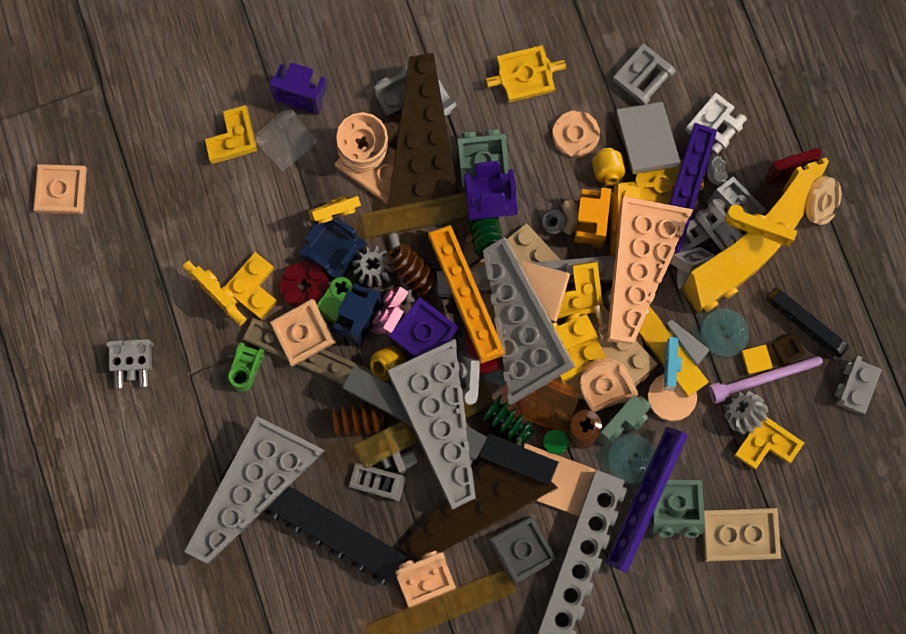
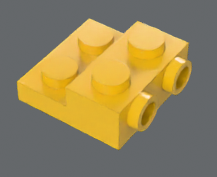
(580, 342)

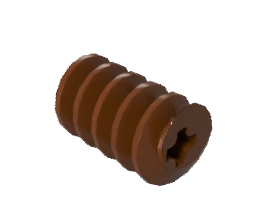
(411, 268)
(357, 420)
(594, 427)

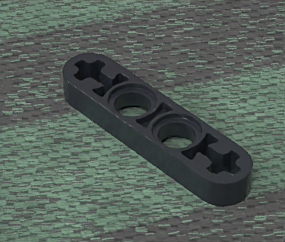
(807, 322)

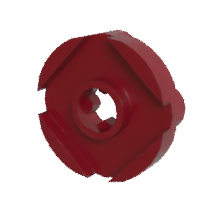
(303, 272)

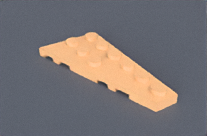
(642, 254)

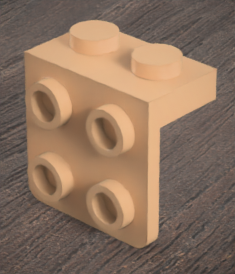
(425, 579)

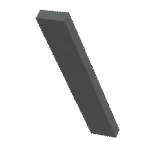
(386, 399)

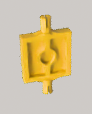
(525, 74)
(657, 184)
(211, 286)

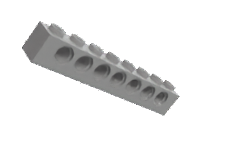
(600, 485)

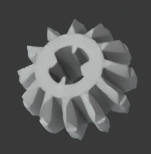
(372, 258)
(746, 412)

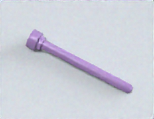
(721, 391)

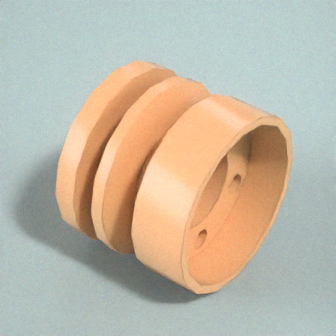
(359, 129)

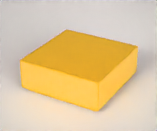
(756, 359)

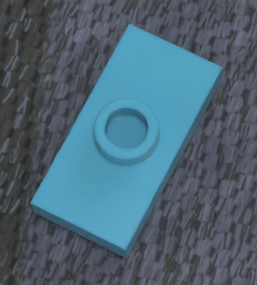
(672, 364)

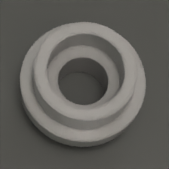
(548, 220)

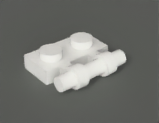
(713, 115)

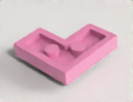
(386, 319)

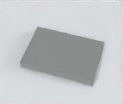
(647, 137)

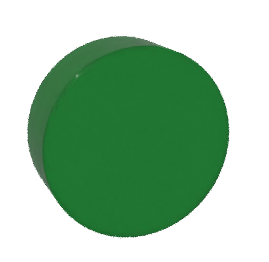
(555, 442)

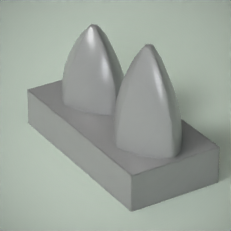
(689, 261)

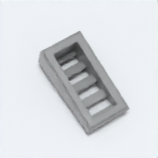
(691, 345)
(397, 488)

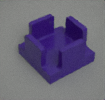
(295, 89)
(490, 192)
(422, 330)

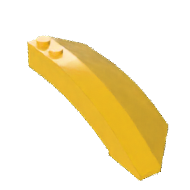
(744, 258)

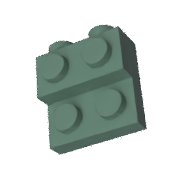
(481, 148)
(629, 417)
(680, 510)

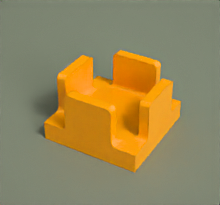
(593, 217)

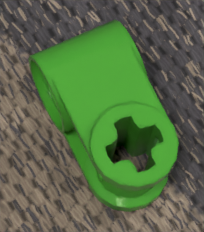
(332, 300)
(246, 362)

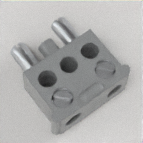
(126, 350)

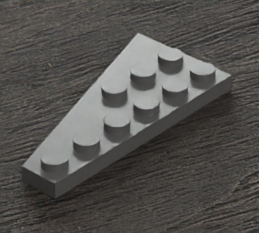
(530, 341)
(435, 408)
(259, 473)

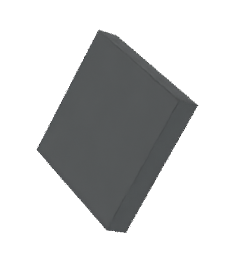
(522, 550)

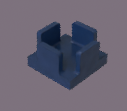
(332, 247)
(357, 313)

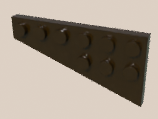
(422, 152)
(497, 496)

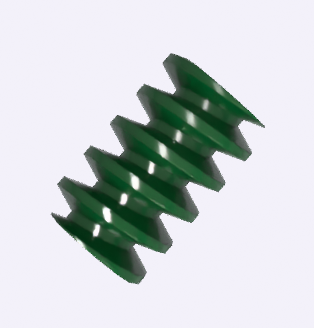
(484, 233)
(509, 422)

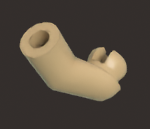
(571, 212)

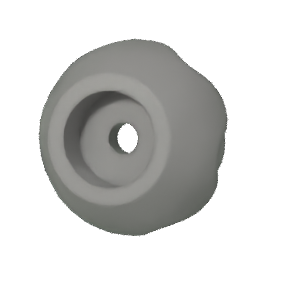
(716, 170)

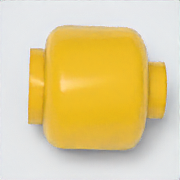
(608, 166)
(385, 360)

